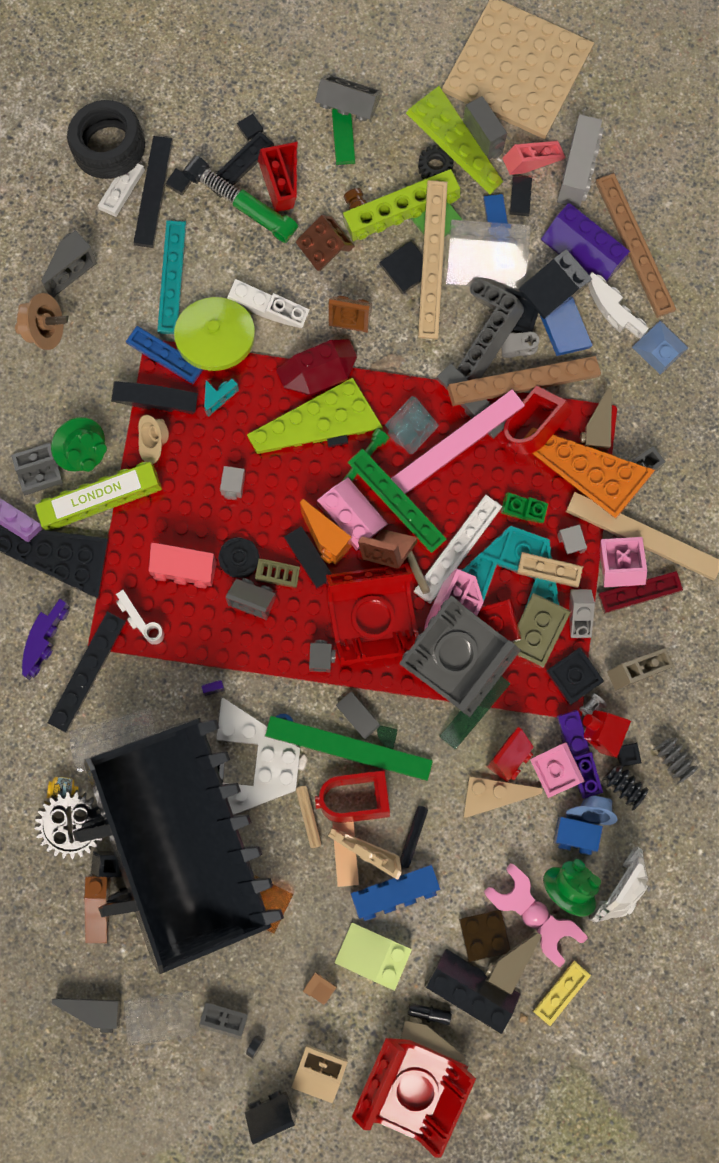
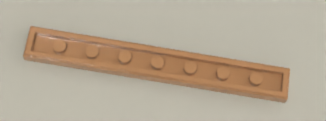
(635, 243)

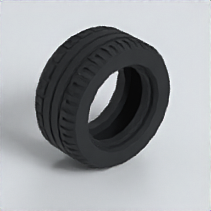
(97, 117)

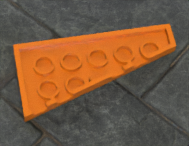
(596, 474)

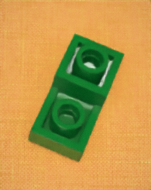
(522, 508)

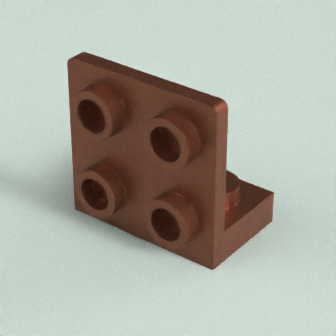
(323, 241)
(387, 548)

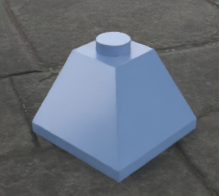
(660, 347)

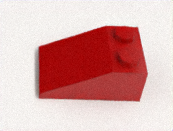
(511, 755)

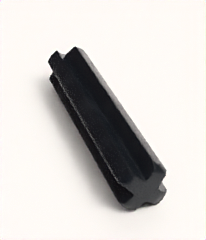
(413, 836)

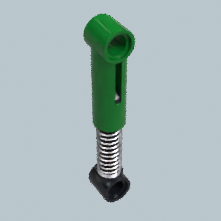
(281, 226)

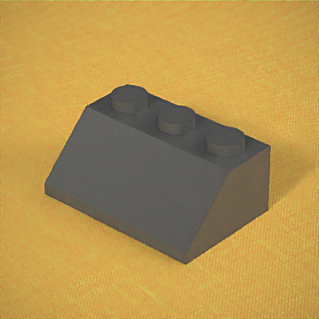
(348, 97)

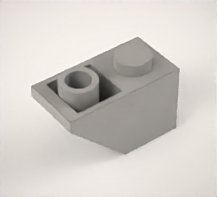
(582, 613)

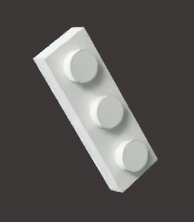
(120, 190)

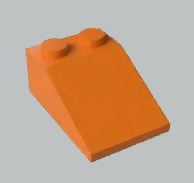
(329, 538)

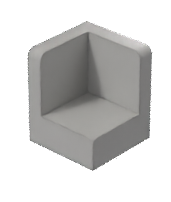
(572, 539)

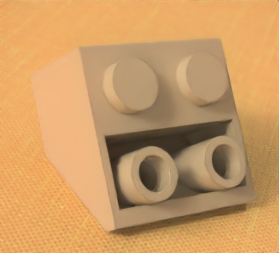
(319, 1073)

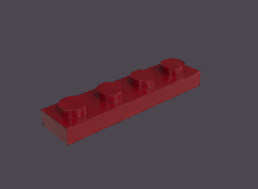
(633, 595)

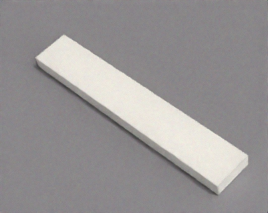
(459, 547)

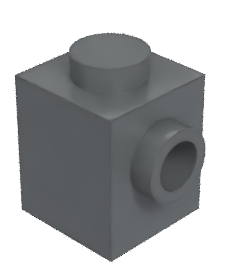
(321, 656)

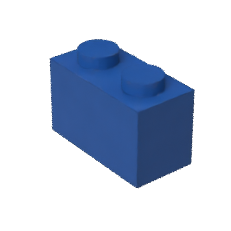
(577, 835)

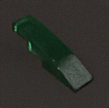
(463, 724)

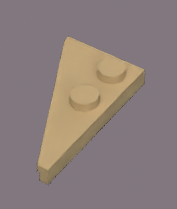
(490, 794)
(368, 852)

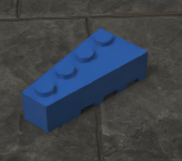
(395, 892)

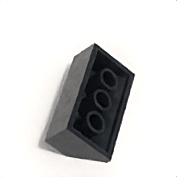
(467, 989)

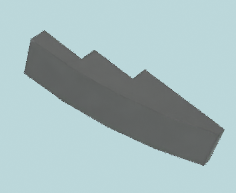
(452, 375)

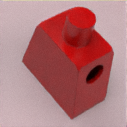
(605, 732)

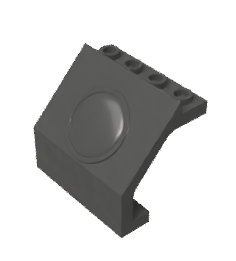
(459, 656)

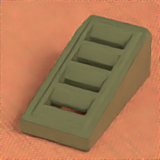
(272, 564)

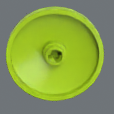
(214, 333)

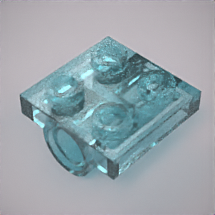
(411, 425)

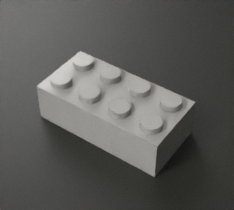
(581, 161)

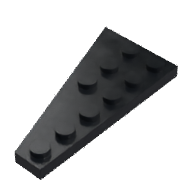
(64, 556)

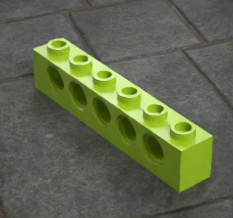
(390, 204)

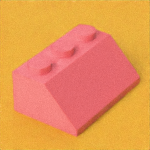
(182, 565)

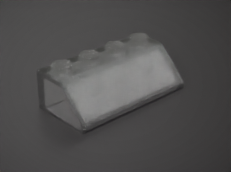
(109, 735)

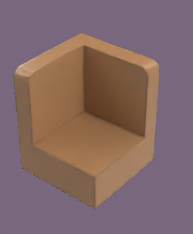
(319, 988)

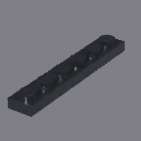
(86, 672)

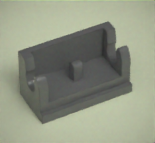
(223, 1021)

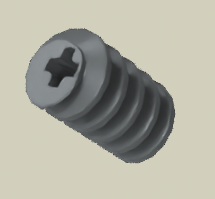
(676, 759)

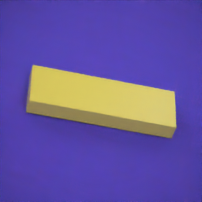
(561, 993)

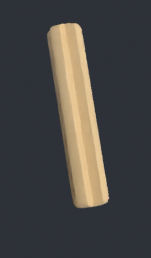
(308, 816)

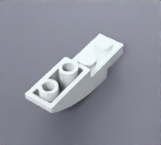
(608, 303)
(268, 306)

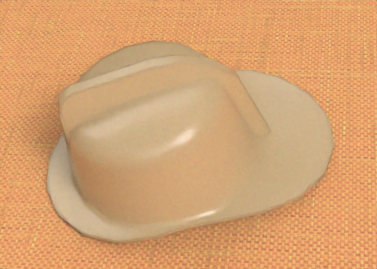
(152, 436)

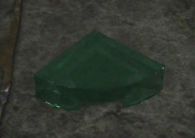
(387, 736)

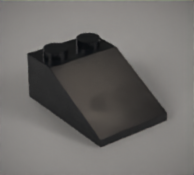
(555, 284)
(270, 1116)

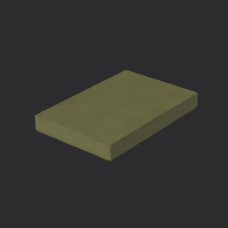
(540, 629)

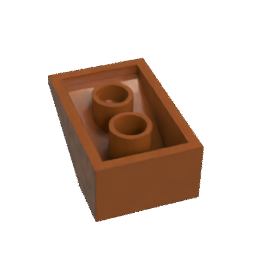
(349, 313)

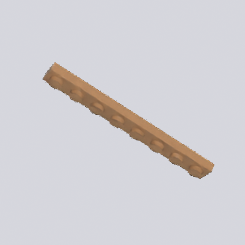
(523, 380)

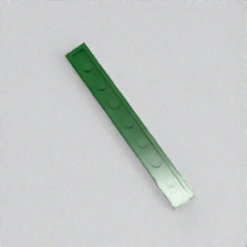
(349, 748)

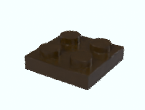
(484, 935)

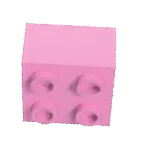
(623, 562)

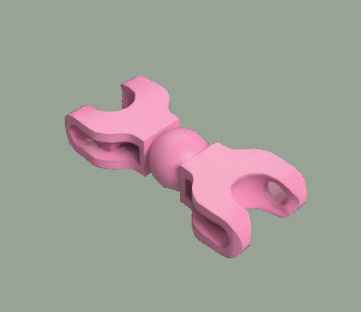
(535, 915)

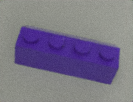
(585, 242)

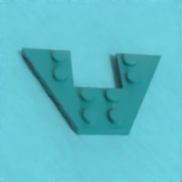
(506, 553)

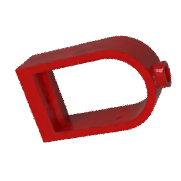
(535, 442)
(382, 801)

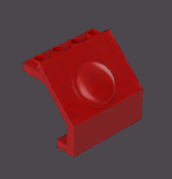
(371, 613)
(415, 1093)

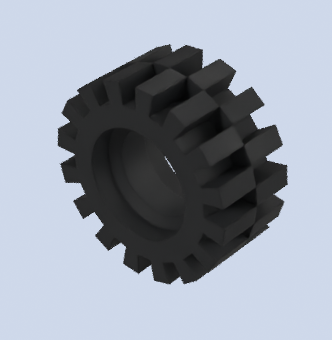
(431, 154)

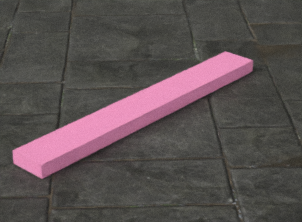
(458, 442)

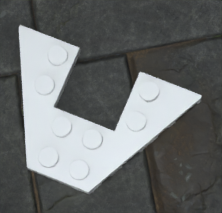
(275, 763)

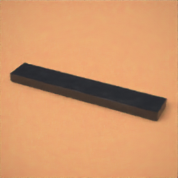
(153, 192)

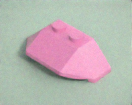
(463, 588)

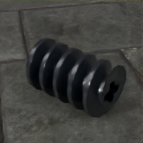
(626, 786)

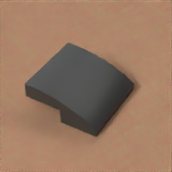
(36, 469)

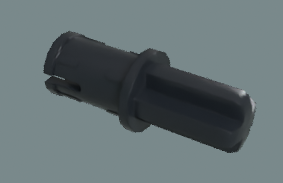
(430, 1013)

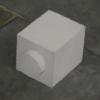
(232, 482)

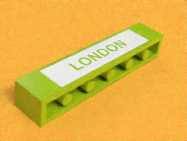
(98, 496)

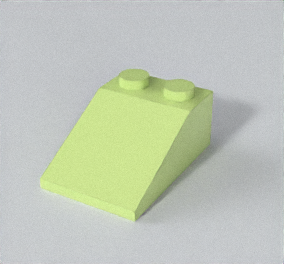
(373, 956)

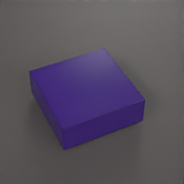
(212, 688)

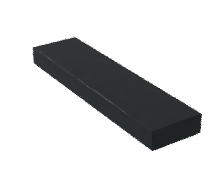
(243, 160)

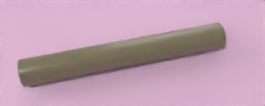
(418, 573)

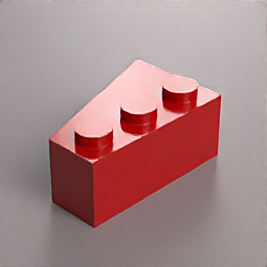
(280, 174)

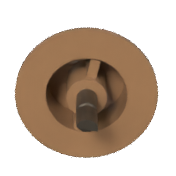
(41, 321)

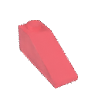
(531, 156)

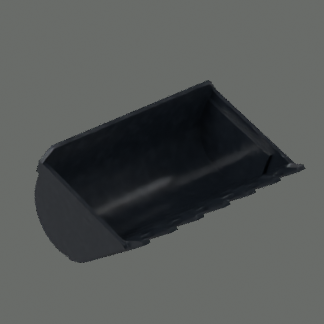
(177, 844)

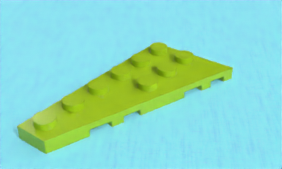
(443, 124)
(329, 415)

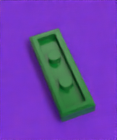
(343, 138)

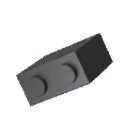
(485, 127)

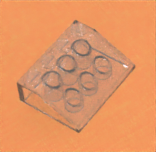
(488, 253)

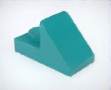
(215, 399)

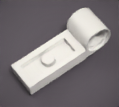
(136, 621)

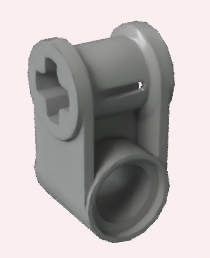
(517, 345)

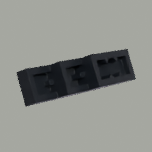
(154, 396)

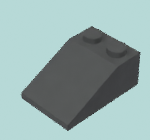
(69, 262)

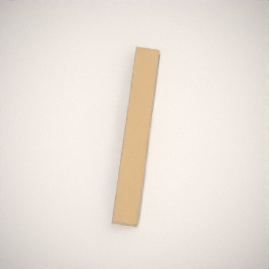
(432, 260)
(652, 539)

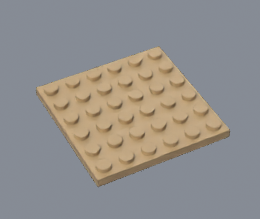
(518, 67)

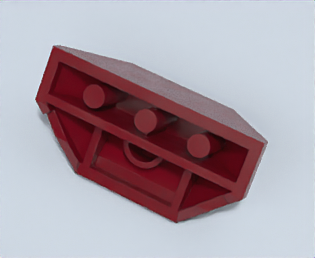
(318, 367)

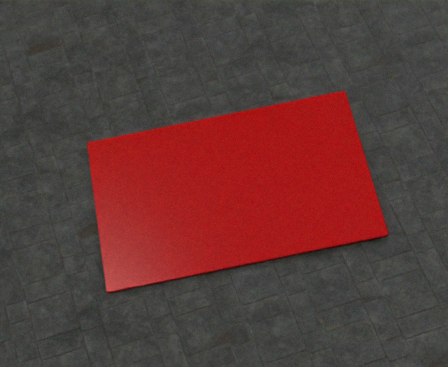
(197, 517)

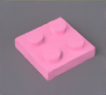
(557, 770)

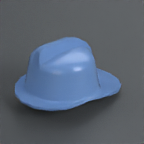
(594, 810)

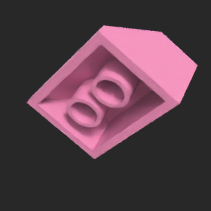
(351, 511)

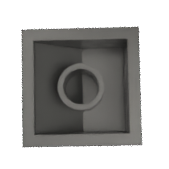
(250, 598)

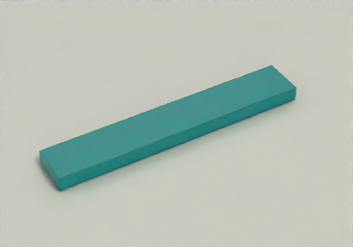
(171, 276)

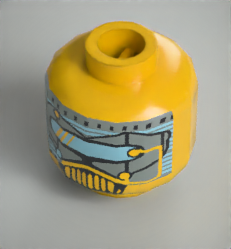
(61, 784)

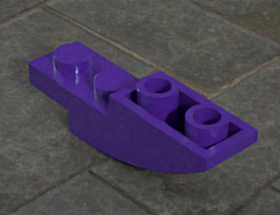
(37, 646)
(573, 735)

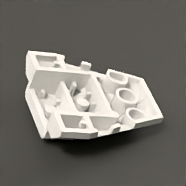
(627, 891)

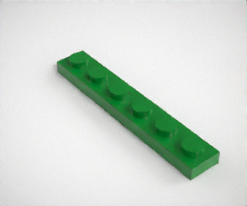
(397, 500)

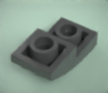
(358, 715)

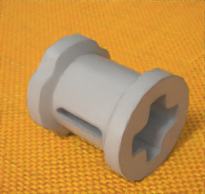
(594, 703)

